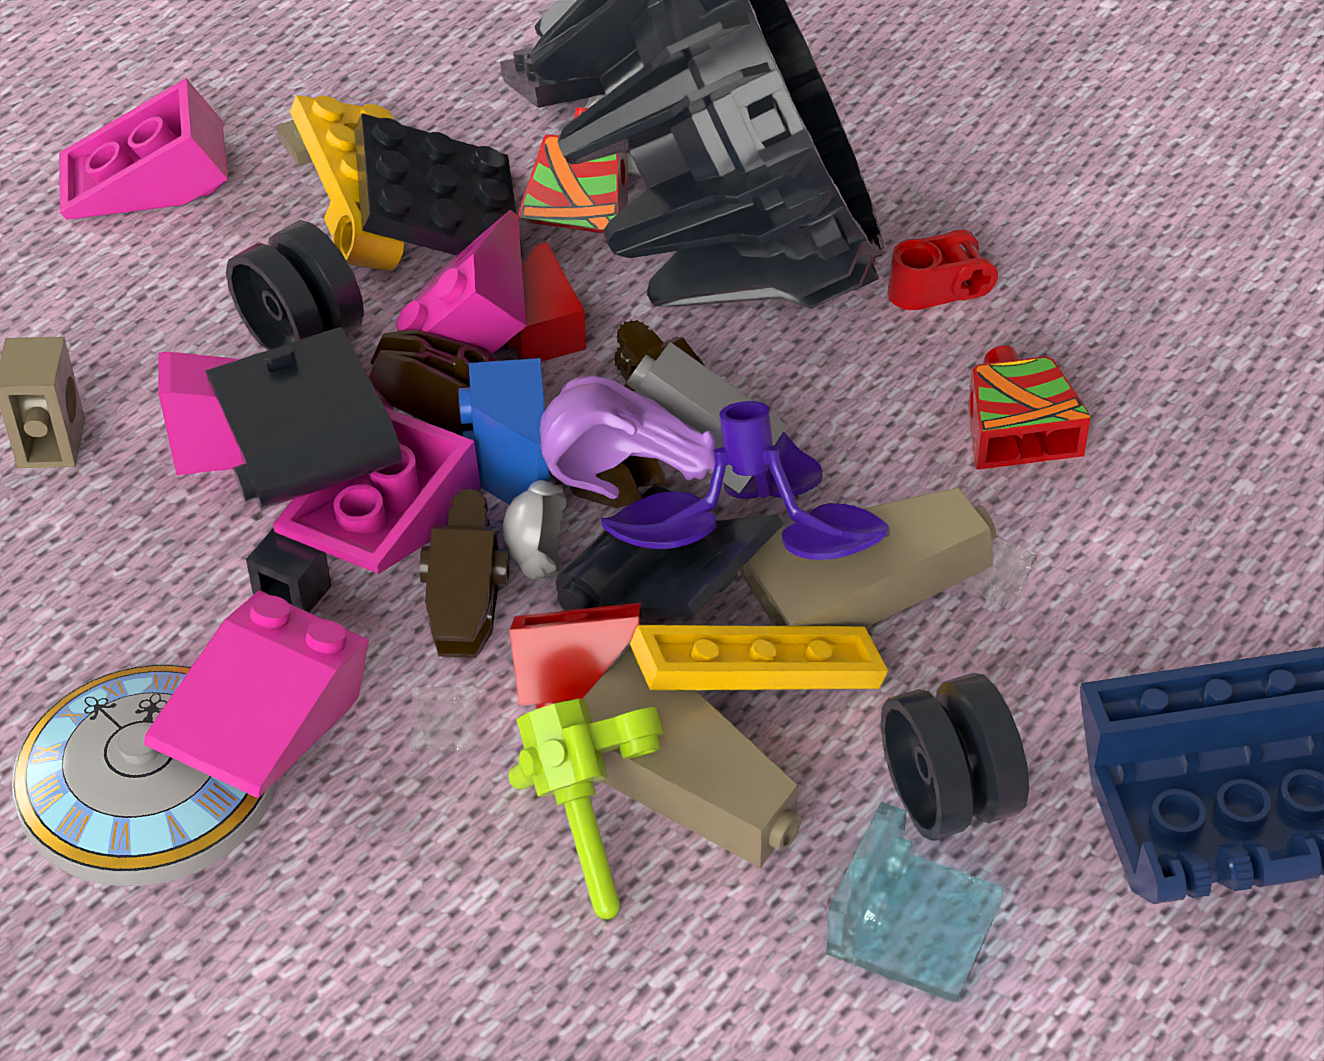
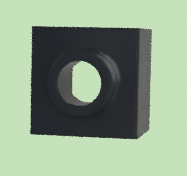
(289, 571)

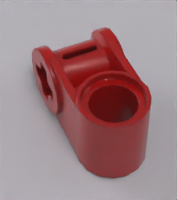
(934, 271)

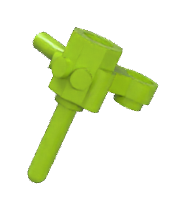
(566, 761)

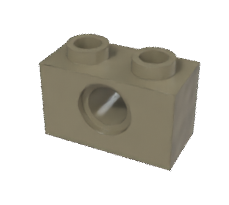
(40, 402)

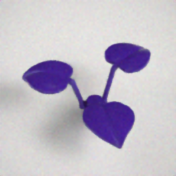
(776, 471)

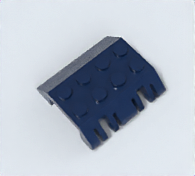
(1211, 773)

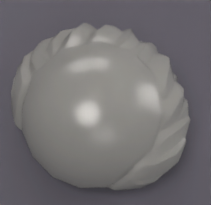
(533, 527)

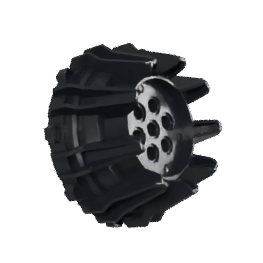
(730, 140)

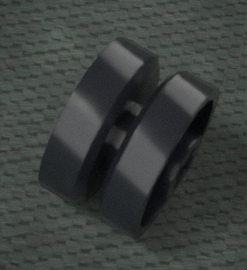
(294, 287)
(954, 755)

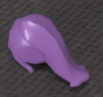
(602, 423)

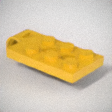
(330, 140)

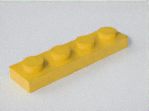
(757, 657)

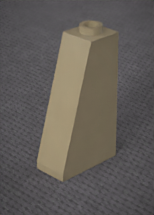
(928, 549)
(703, 773)

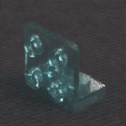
(909, 913)

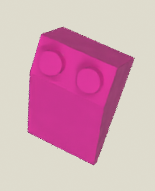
(146, 158)
(476, 293)
(391, 510)
(260, 693)

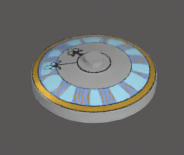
(110, 803)

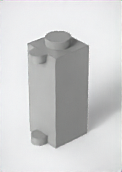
(693, 396)

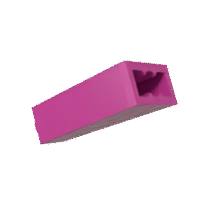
(193, 417)

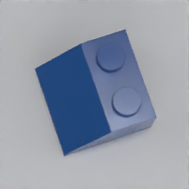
(506, 416)

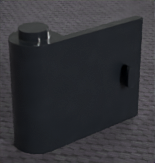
(303, 418)
(663, 580)

